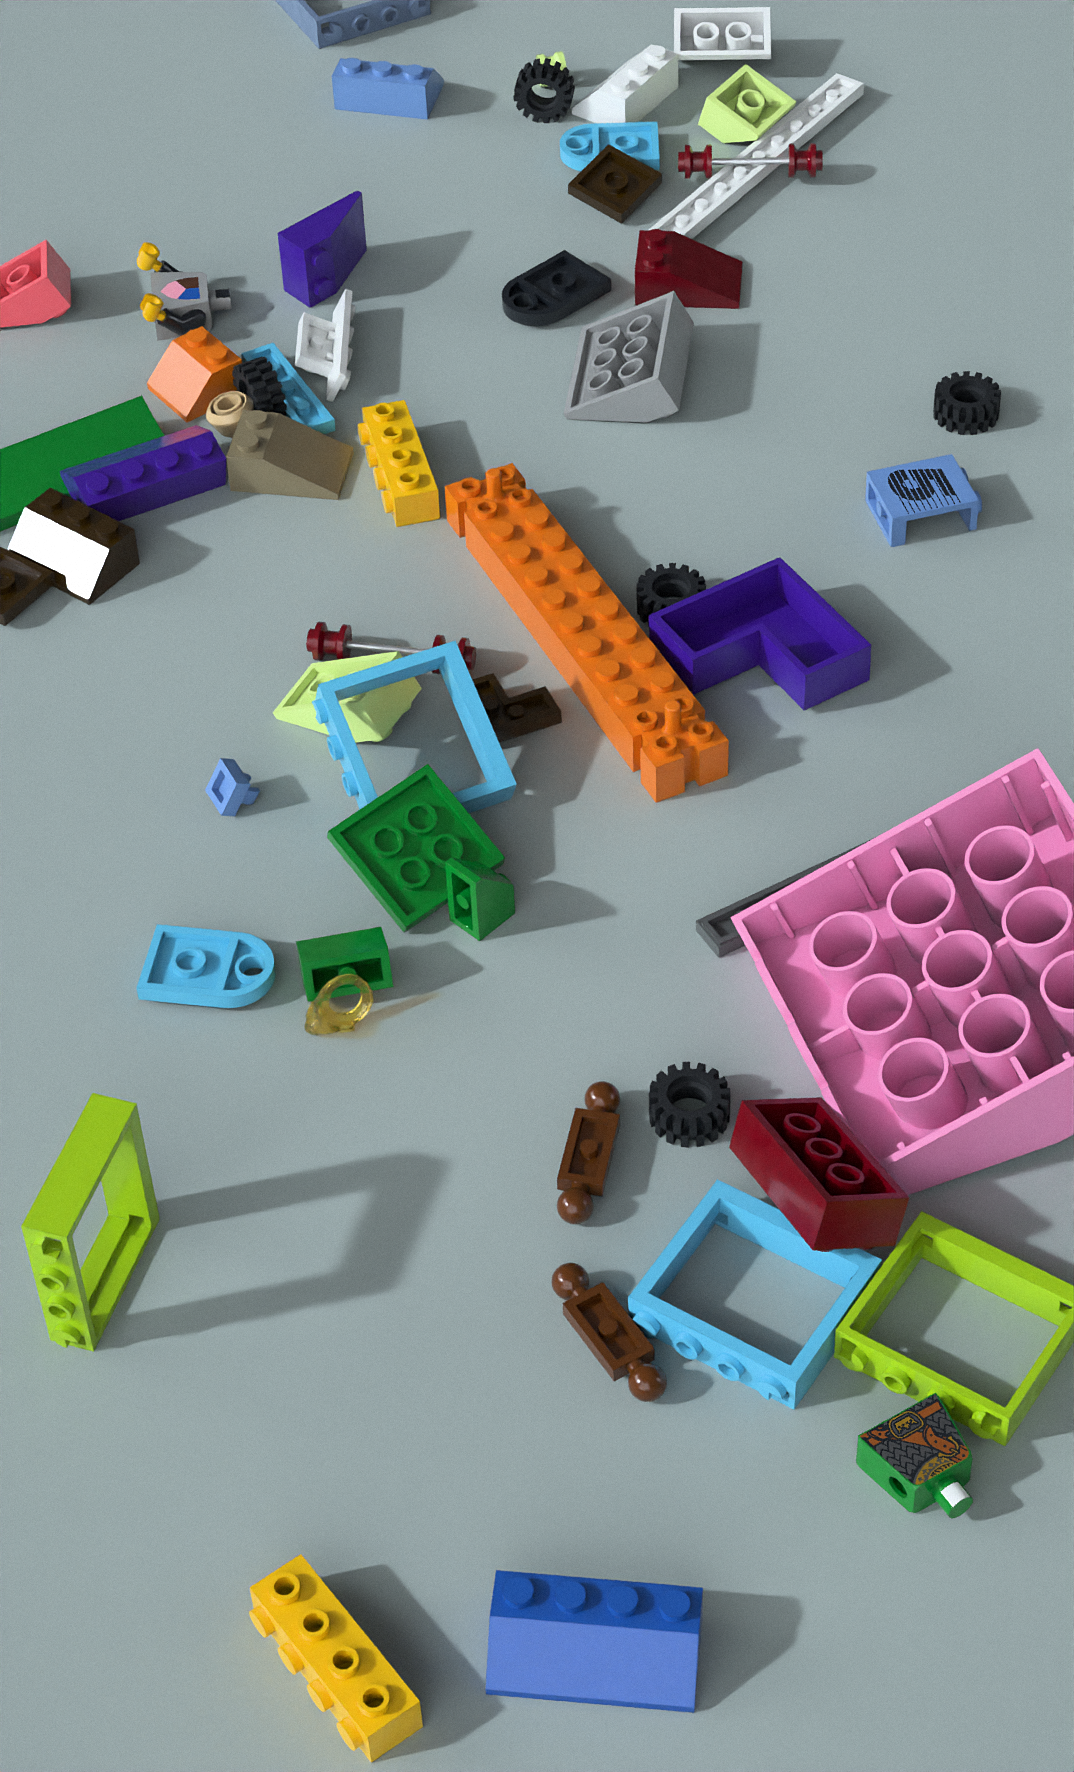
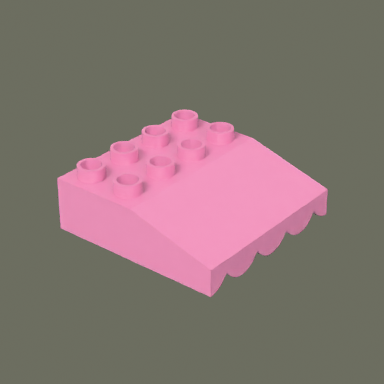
(938, 978)

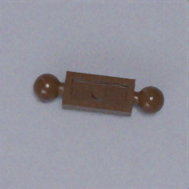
(588, 1152)
(609, 1332)

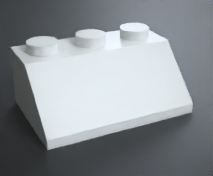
(722, 33)
(632, 88)

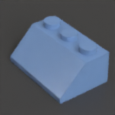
(385, 88)

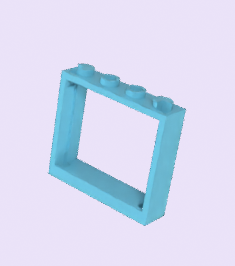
(449, 661)
(725, 1353)

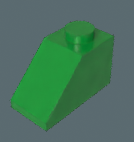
(478, 897)

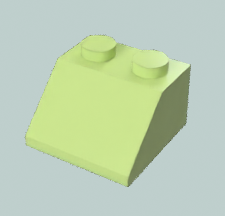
(744, 107)

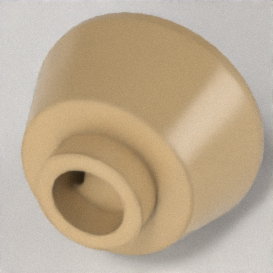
(226, 411)

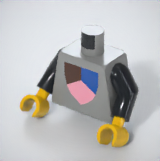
(178, 298)

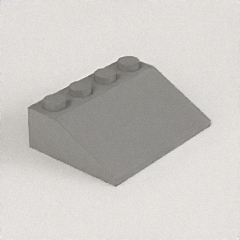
(631, 364)

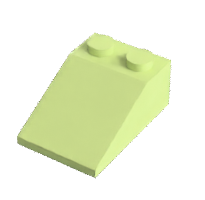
(367, 714)

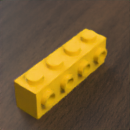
(399, 463)
(335, 1658)

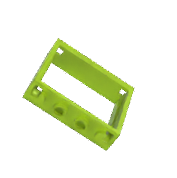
(104, 1148)
(986, 1268)

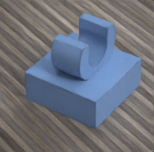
(230, 788)

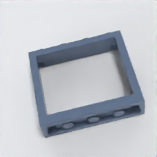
(353, 20)

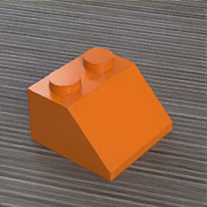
(193, 373)

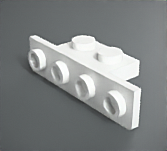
(324, 345)

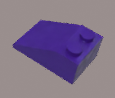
(323, 250)

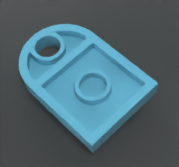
(586, 141)
(205, 967)

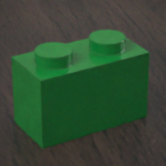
(353, 953)

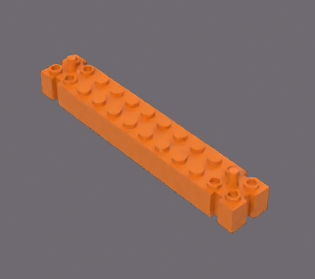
(587, 633)

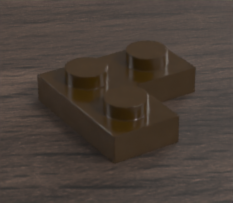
(516, 714)

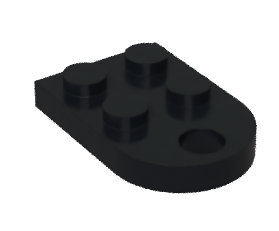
(553, 290)

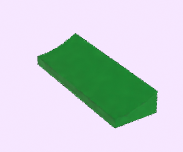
(36, 462)

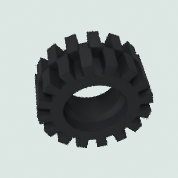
(550, 76)
(261, 384)
(967, 403)
(666, 583)
(689, 1124)

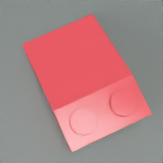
(34, 287)

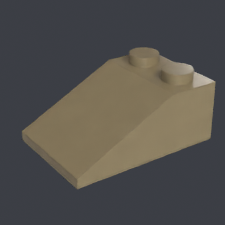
(285, 458)

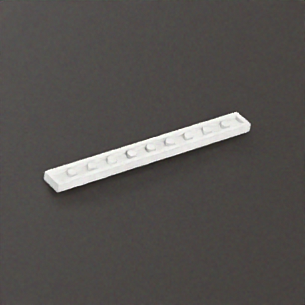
(736, 180)

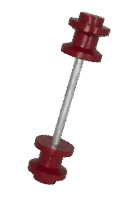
(797, 160)
(339, 643)

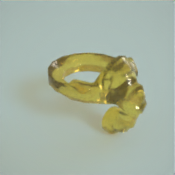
(324, 1020)

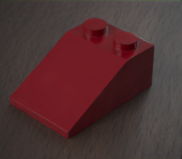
(687, 267)

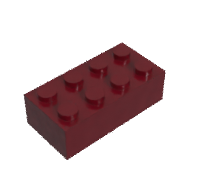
(818, 1174)

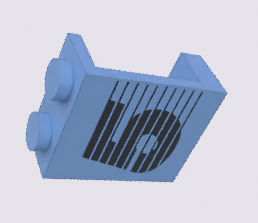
(918, 492)

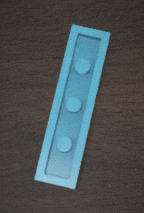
(300, 400)

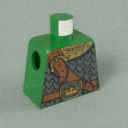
(919, 1458)

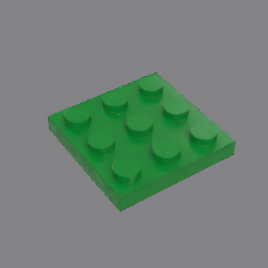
(403, 844)

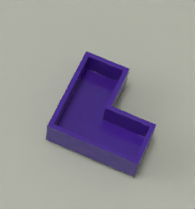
(764, 621)

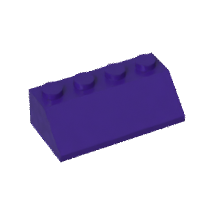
(149, 474)

